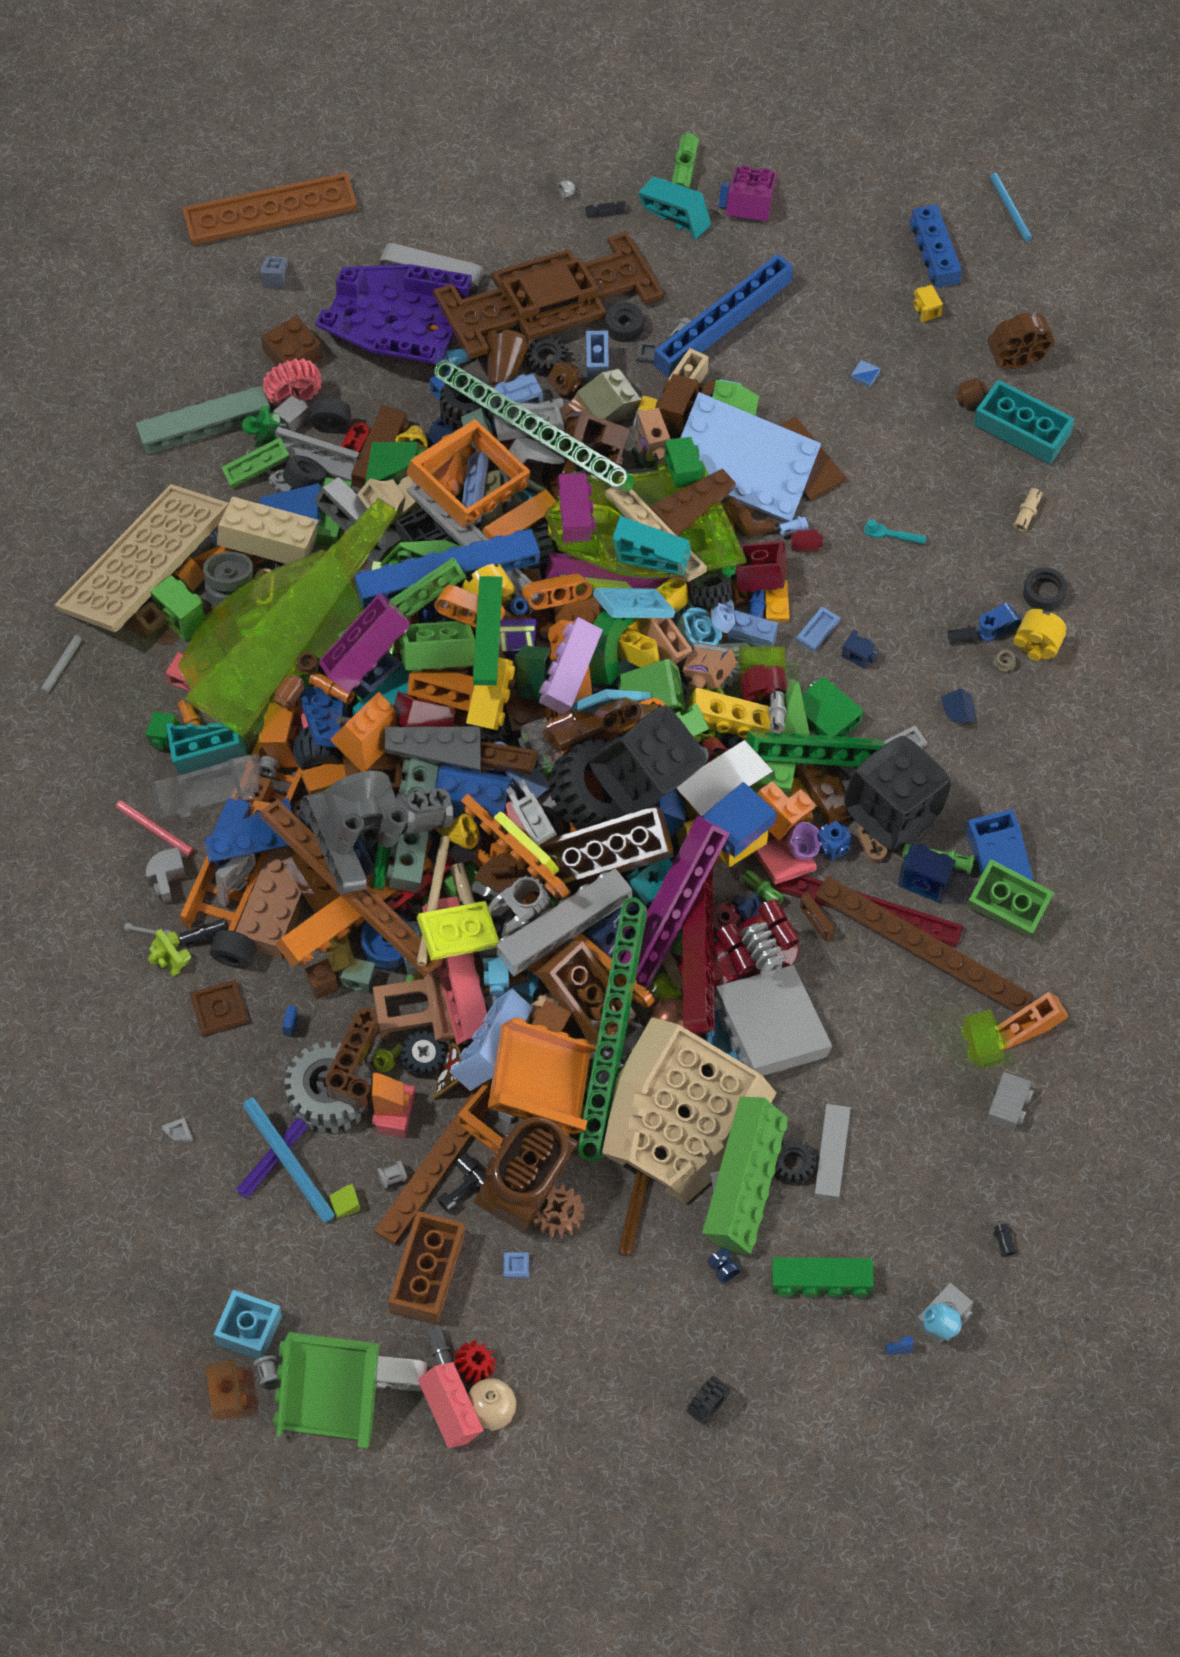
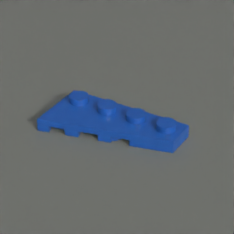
(244, 838)

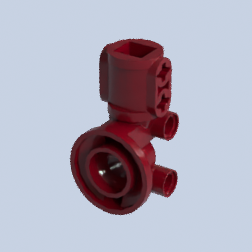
(732, 955)

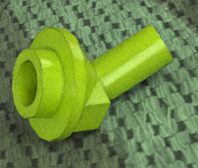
(384, 1059)

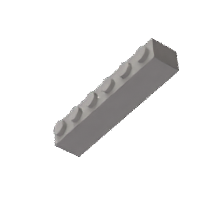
(563, 922)

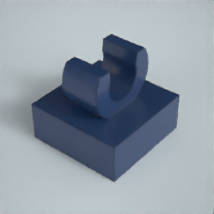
(747, 905)

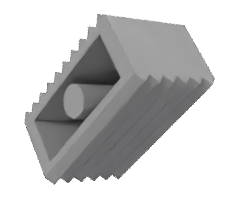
(1009, 1102)

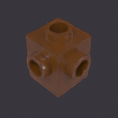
(565, 378)

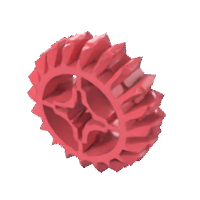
(292, 378)

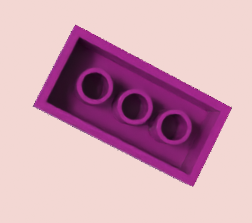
(364, 643)

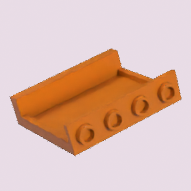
(540, 1074)

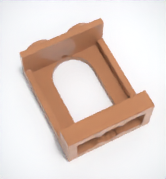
(402, 1022)

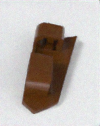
(606, 718)

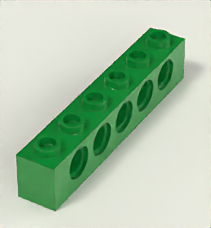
(812, 748)

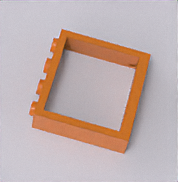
(492, 448)
(478, 1128)

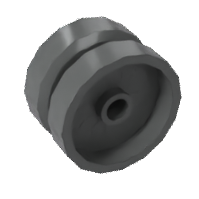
(226, 574)

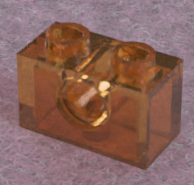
(220, 1375)

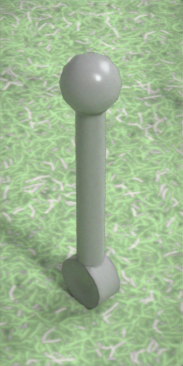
(129, 927)

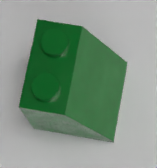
(391, 460)

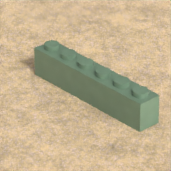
(200, 420)

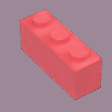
(450, 1405)

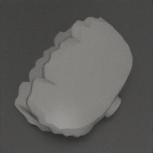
(532, 449)

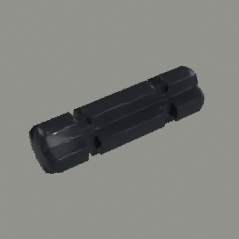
(606, 209)

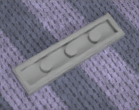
(832, 1152)

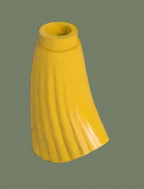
(413, 434)
(462, 832)

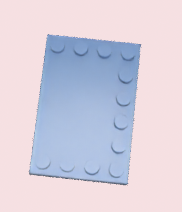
(758, 455)

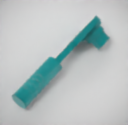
(879, 531)

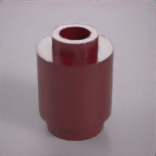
(806, 540)

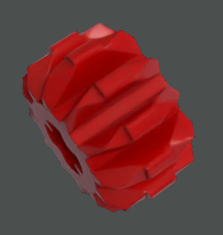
(480, 1356)

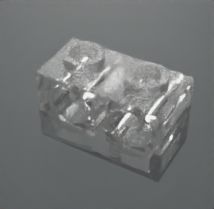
(534, 740)

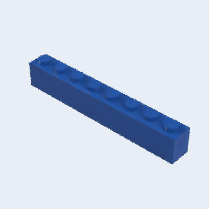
(725, 313)
(509, 551)

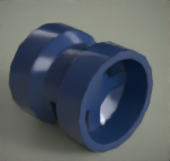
(723, 1265)

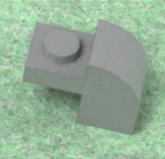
(164, 868)

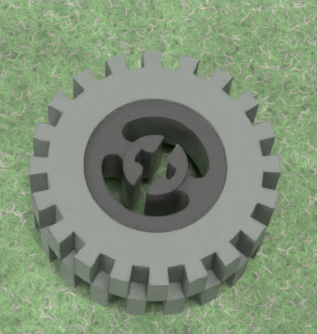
(320, 1109)

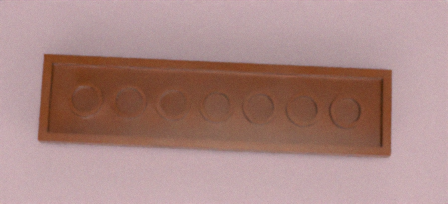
(269, 208)

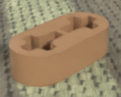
(868, 848)

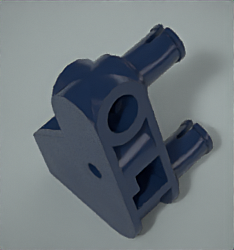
(604, 933)

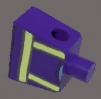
(515, 635)

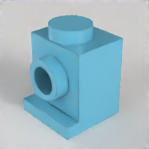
(496, 976)

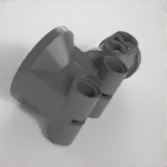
(369, 801)

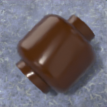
(971, 393)

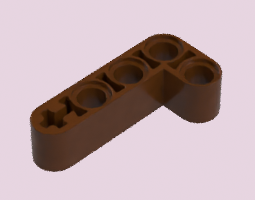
(356, 1055)

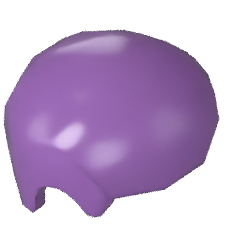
(803, 841)

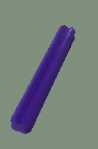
(268, 1162)

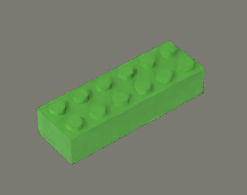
(745, 1175)

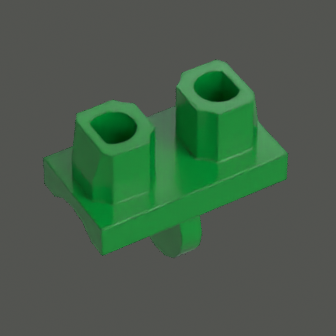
(262, 426)

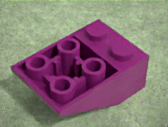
(751, 193)

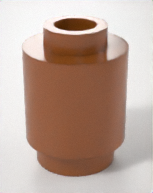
(288, 691)

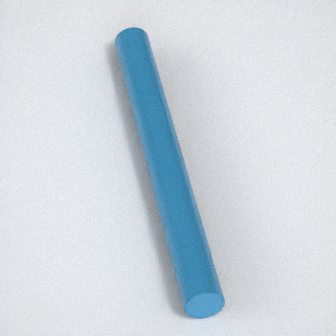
(1010, 207)

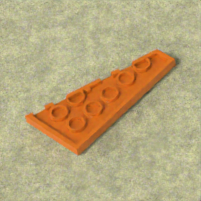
(519, 851)

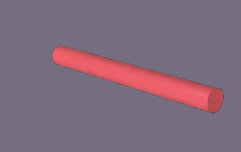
(155, 828)

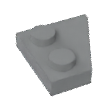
(233, 875)

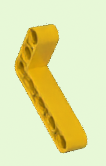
(640, 648)

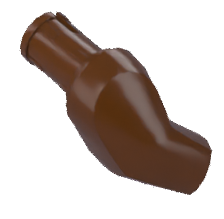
(745, 522)

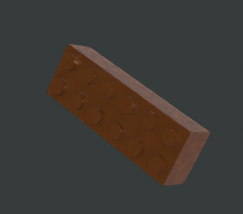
(617, 843)

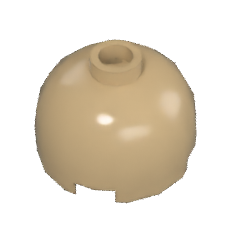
(493, 1403)

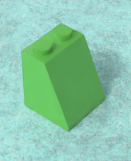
(659, 679)

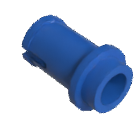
(522, 606)

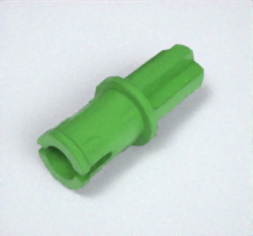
(761, 887)

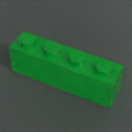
(822, 1277)

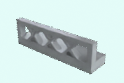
(332, 462)

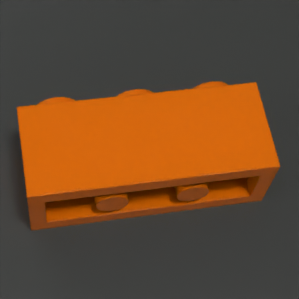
(442, 687)

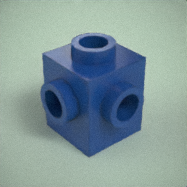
(834, 840)

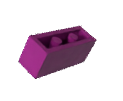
(575, 507)

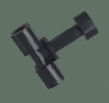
(472, 1180)

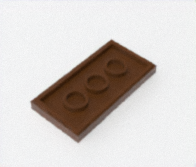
(824, 473)

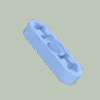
(723, 616)

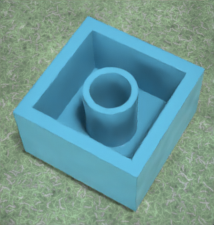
(247, 1325)

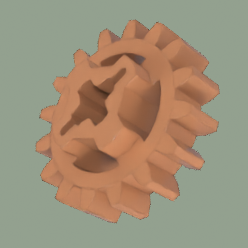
(564, 1202)

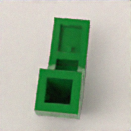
(604, 662)

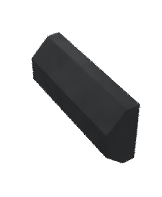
(422, 527)

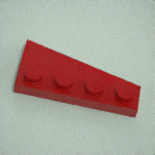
(402, 904)

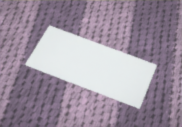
(722, 776)

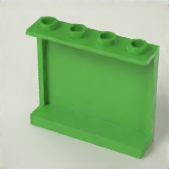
(327, 1387)

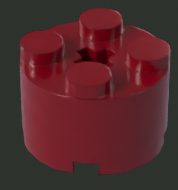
(761, 682)

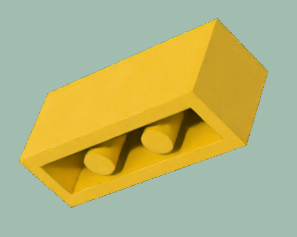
(488, 701)

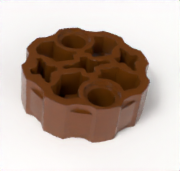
(1021, 341)

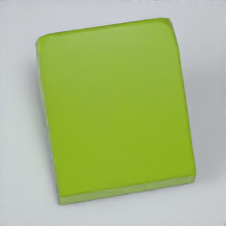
(345, 1201)

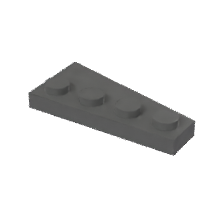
(437, 744)

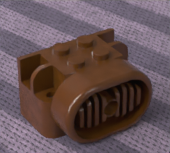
(593, 432)
(517, 1189)

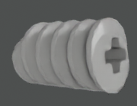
(762, 948)

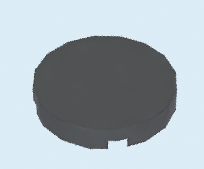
(484, 891)

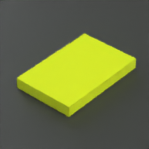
(527, 842)
(458, 930)

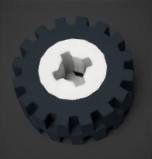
(418, 1062)

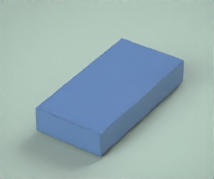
(818, 629)

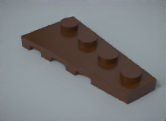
(685, 506)

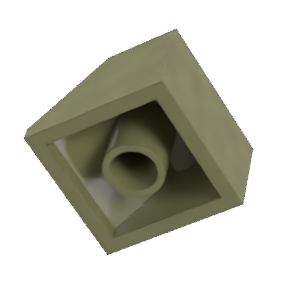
(610, 397)

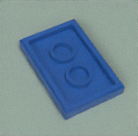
(296, 501)

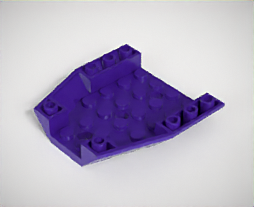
(397, 295)

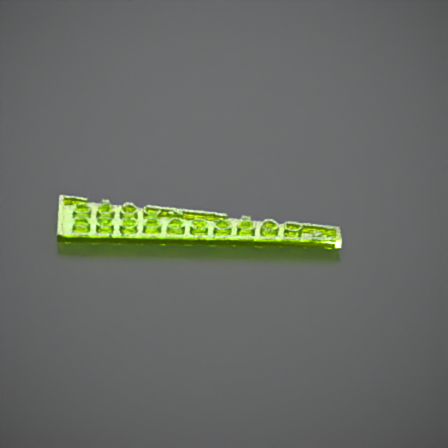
(257, 665)

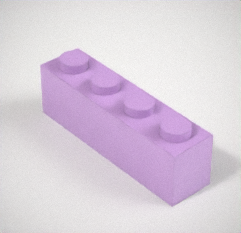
(570, 666)

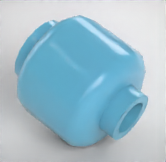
(942, 1321)

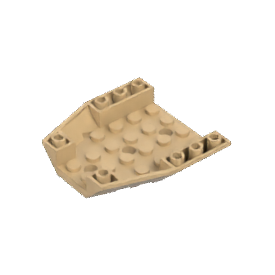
(646, 1099)

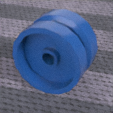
(378, 951)

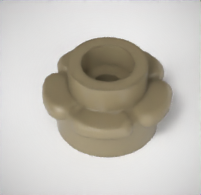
(1005, 655)

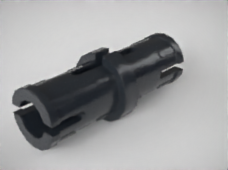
(203, 932)

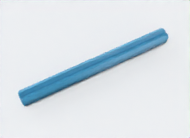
(288, 1160)

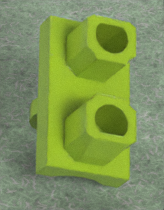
(165, 954)

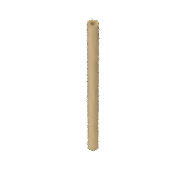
(434, 892)

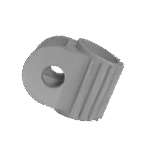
(513, 898)

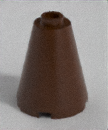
(504, 355)

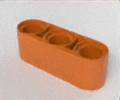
(565, 596)
(459, 605)

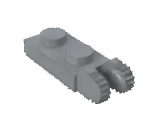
(532, 815)

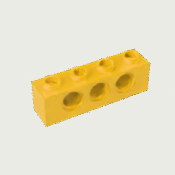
(730, 714)

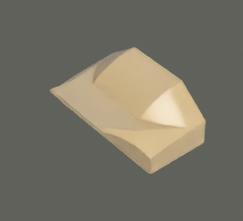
(385, 490)

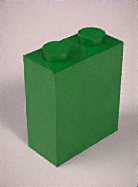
(830, 710)

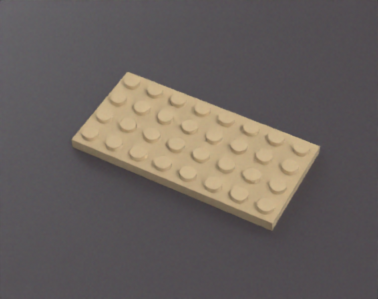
(142, 558)

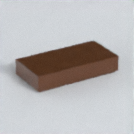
(816, 917)

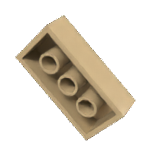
(266, 531)

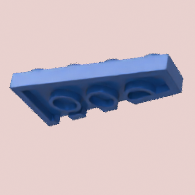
(321, 715)

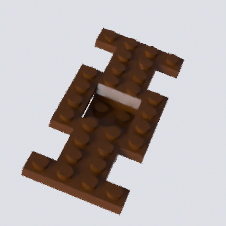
(545, 282)

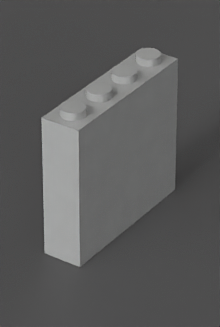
(771, 1021)

